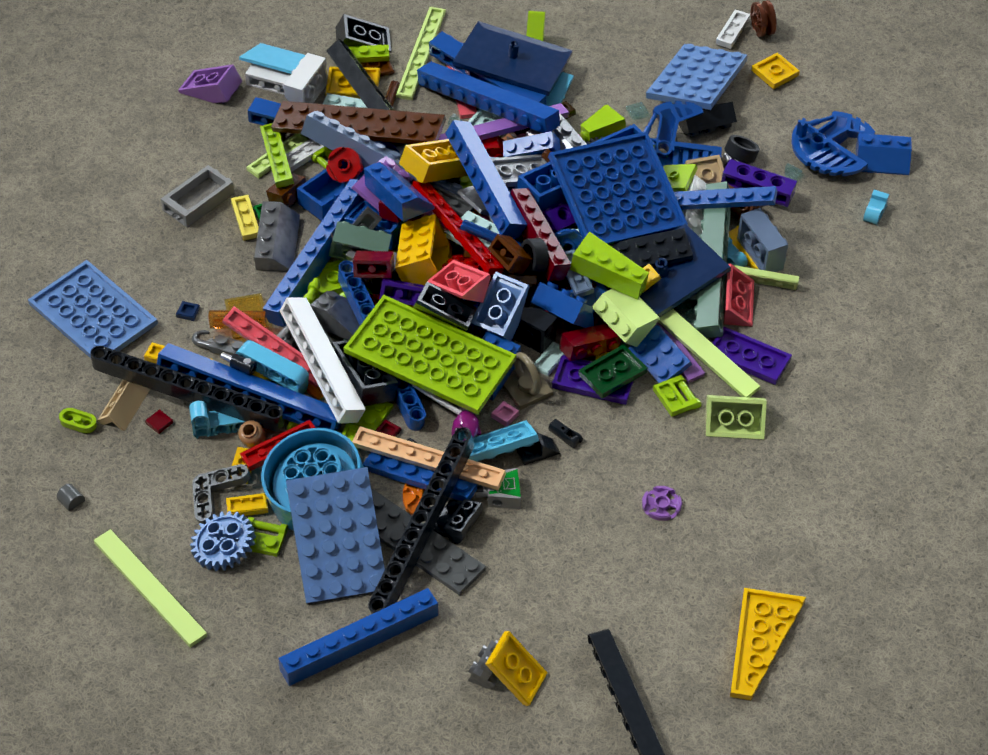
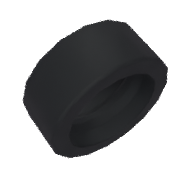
(742, 149)
(538, 251)

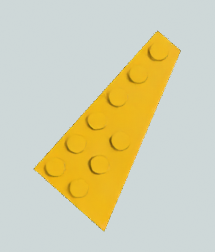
(761, 631)

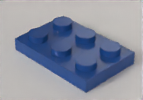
(661, 355)

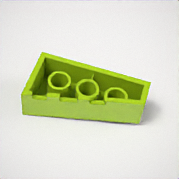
(609, 267)

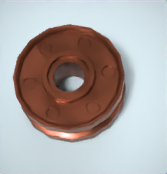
(763, 18)

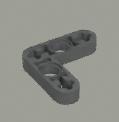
(210, 485)

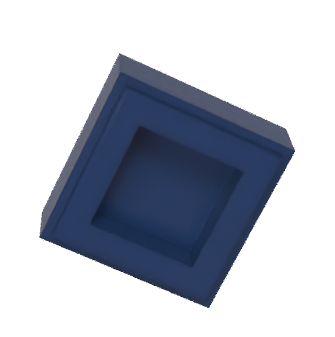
(188, 311)

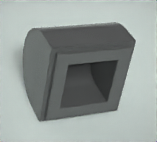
(69, 497)

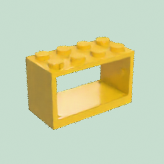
(422, 250)

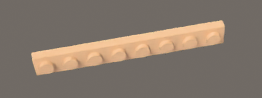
(425, 457)

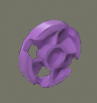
(661, 503)

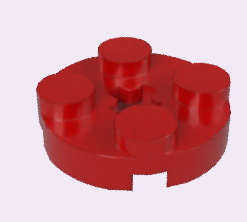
(334, 165)

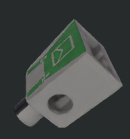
(508, 494)

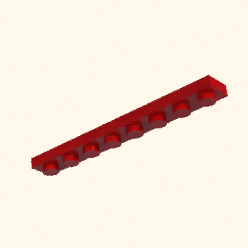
(453, 223)

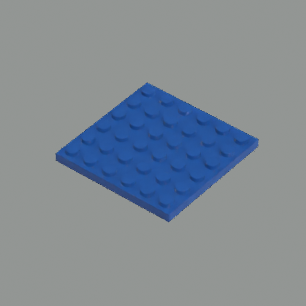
(617, 188)

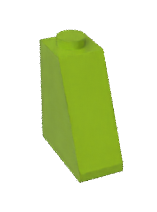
(536, 25)
(602, 123)

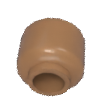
(251, 433)

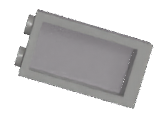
(197, 196)

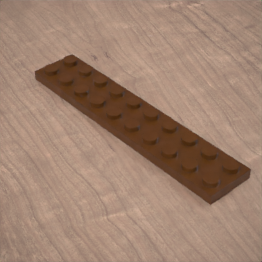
(375, 123)

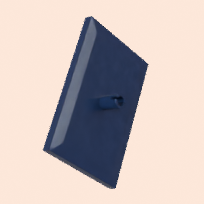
(512, 58)
(685, 278)

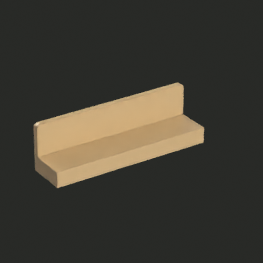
(123, 404)

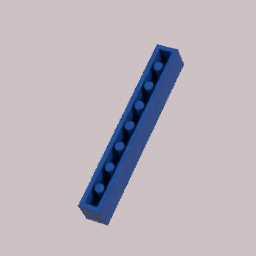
(446, 48)
(486, 179)
(358, 637)

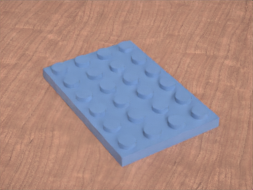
(697, 76)
(92, 310)
(336, 534)

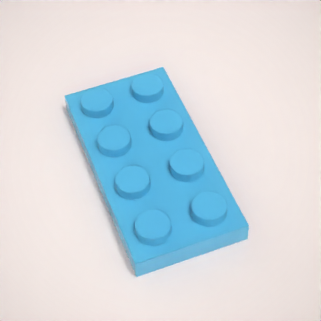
(503, 440)

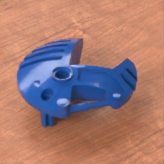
(668, 119)
(821, 146)

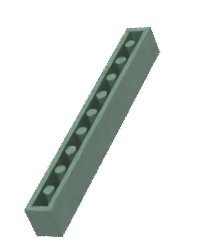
(711, 299)

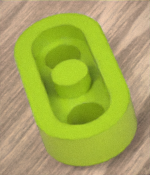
(78, 421)

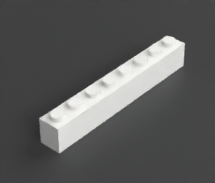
(322, 360)

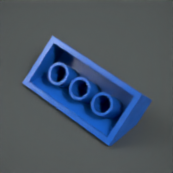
(395, 192)

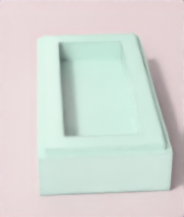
(549, 359)

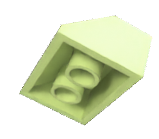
(626, 316)
(735, 417)

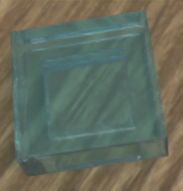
(637, 111)

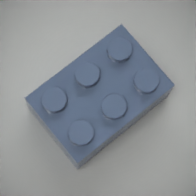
(762, 241)

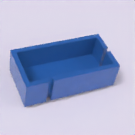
(321, 192)

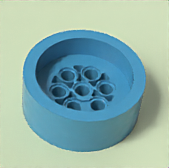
(301, 457)

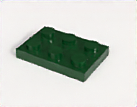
(612, 371)

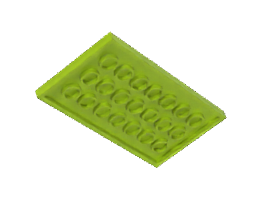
(430, 354)

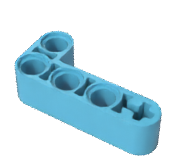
(276, 366)
(211, 422)

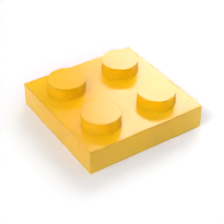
(775, 70)

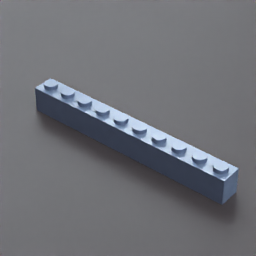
(334, 135)

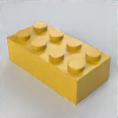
(432, 161)

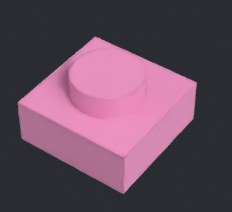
(505, 414)

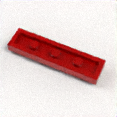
(256, 455)

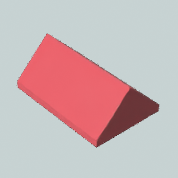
(462, 281)
(738, 298)

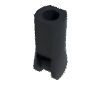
(564, 432)

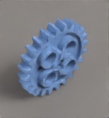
(223, 540)

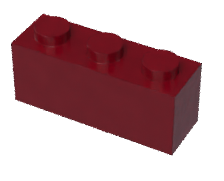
(589, 342)

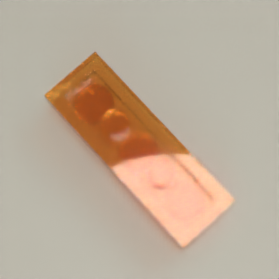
(216, 317)

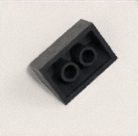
(720, 115)
(445, 307)

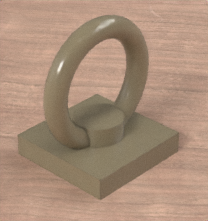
(526, 385)

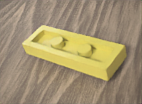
(245, 217)

